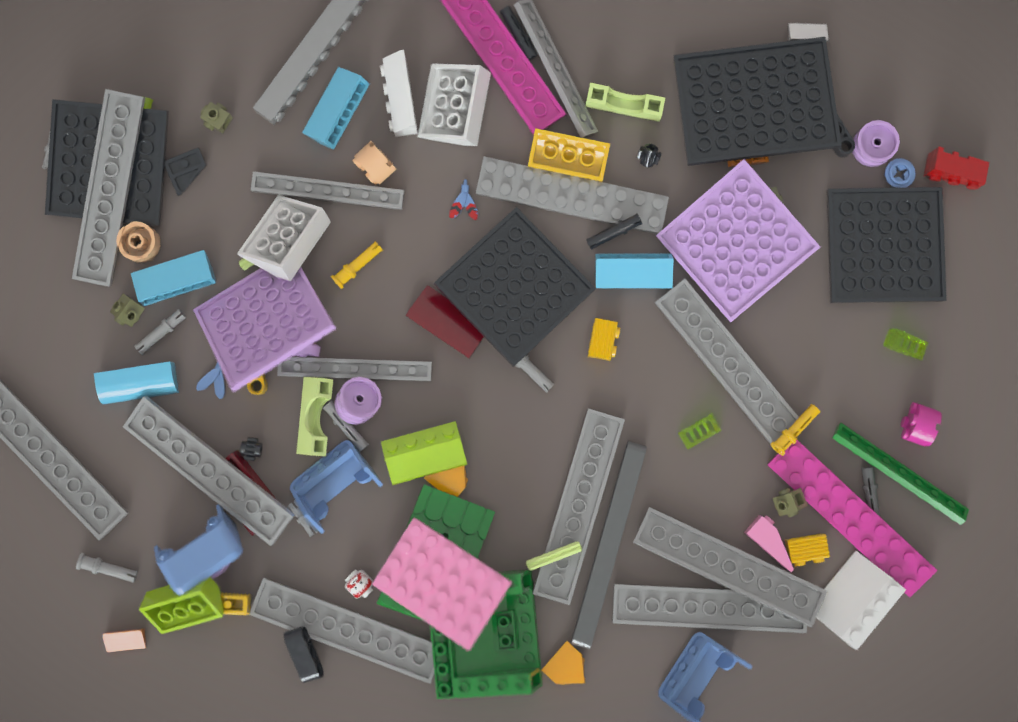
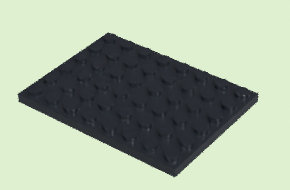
(757, 101)

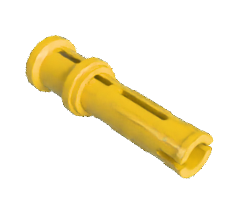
(349, 271)
(790, 436)

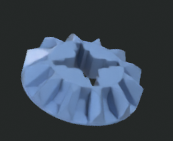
(901, 165)

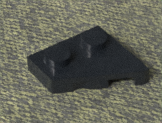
(185, 169)

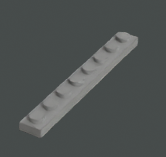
(556, 68)
(327, 190)
(355, 368)

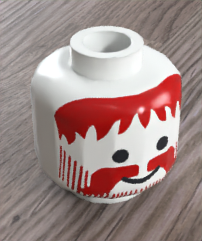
(359, 583)

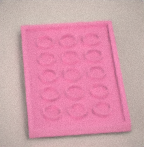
(442, 583)

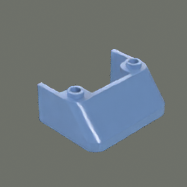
(329, 478)
(202, 555)
(693, 673)

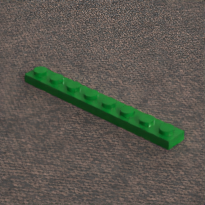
(900, 473)

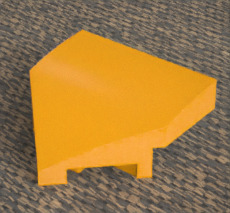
(449, 481)
(566, 666)

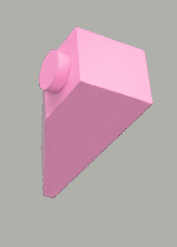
(768, 538)

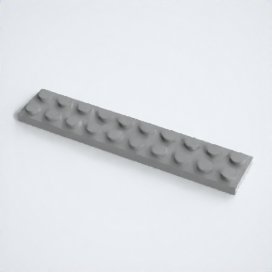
(108, 187)
(570, 194)
(727, 360)
(57, 466)
(208, 470)
(579, 503)
(730, 567)
(696, 609)
(345, 629)

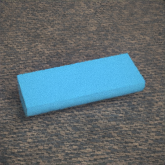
(336, 107)
(633, 270)
(173, 278)
(136, 382)

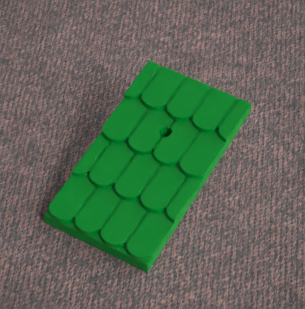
(453, 518)

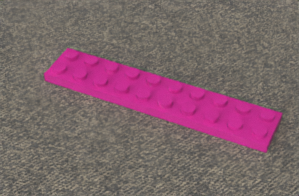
(506, 62)
(853, 517)

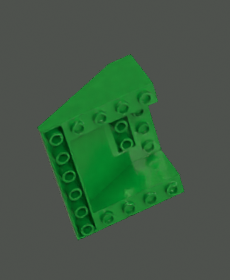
(503, 656)

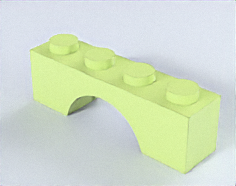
(640, 106)
(310, 435)

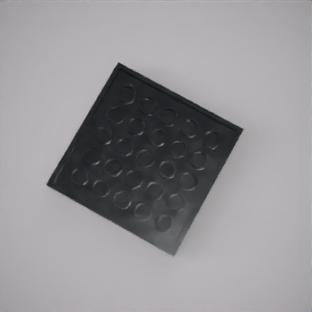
(71, 157)
(886, 245)
(514, 286)

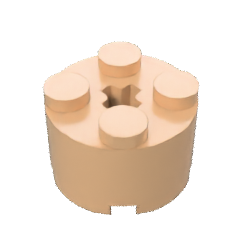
(374, 162)
(135, 232)

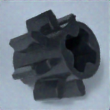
(649, 155)
(251, 449)

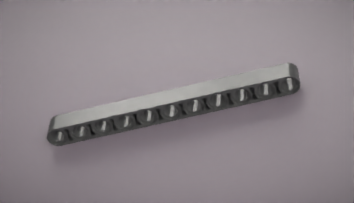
(608, 545)

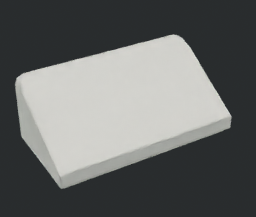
(806, 31)

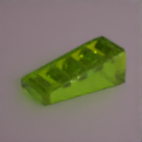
(894, 339)
(703, 421)

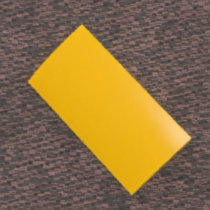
(568, 155)

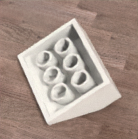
(454, 103)
(285, 236)
(858, 599)

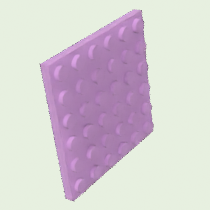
(737, 240)
(262, 323)

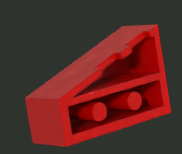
(956, 169)

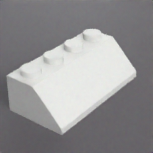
(399, 94)

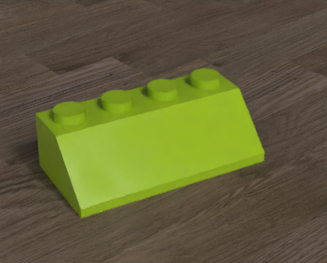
(424, 453)
(173, 611)

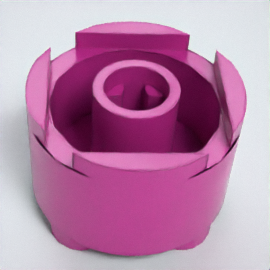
(920, 424)

